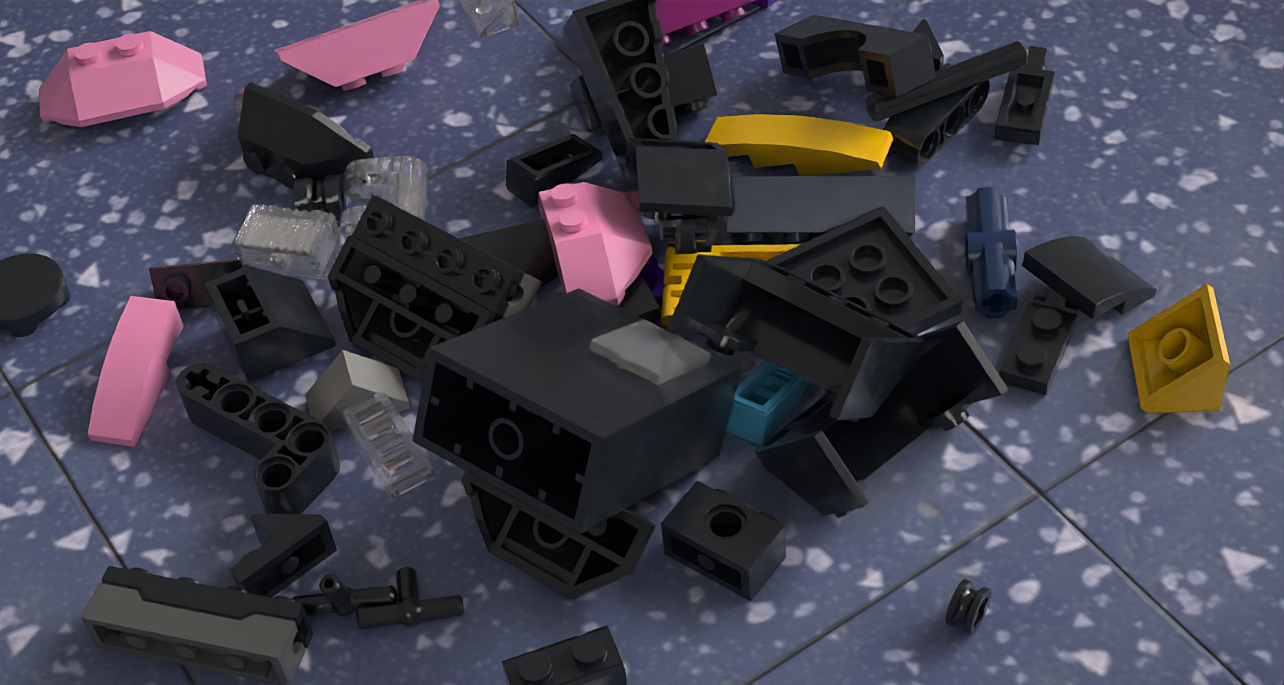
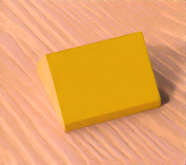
(1181, 356)

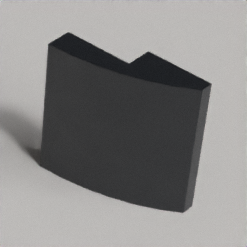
(1087, 276)

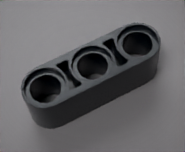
(929, 127)

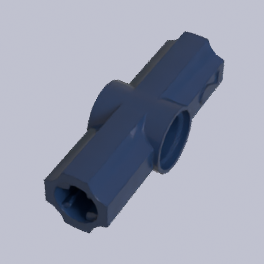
(991, 253)

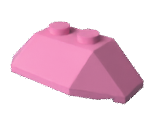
(363, 47)
(119, 79)
(594, 238)

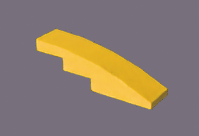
(809, 143)

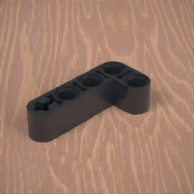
(292, 446)

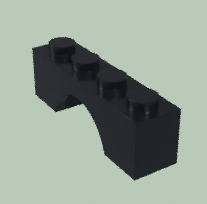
(889, 57)

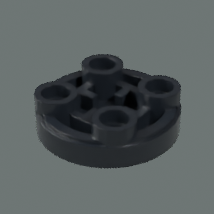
(30, 292)

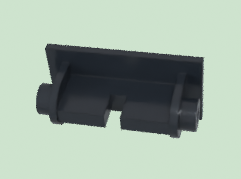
(186, 282)

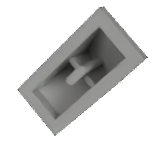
(350, 381)

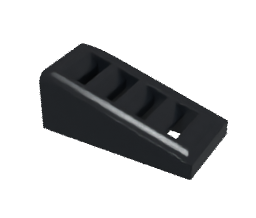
(549, 167)

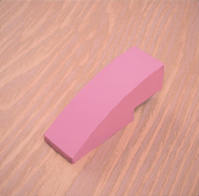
(134, 370)

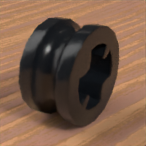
(968, 606)

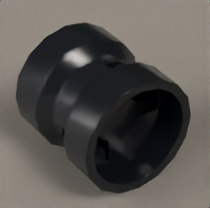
(320, 195)

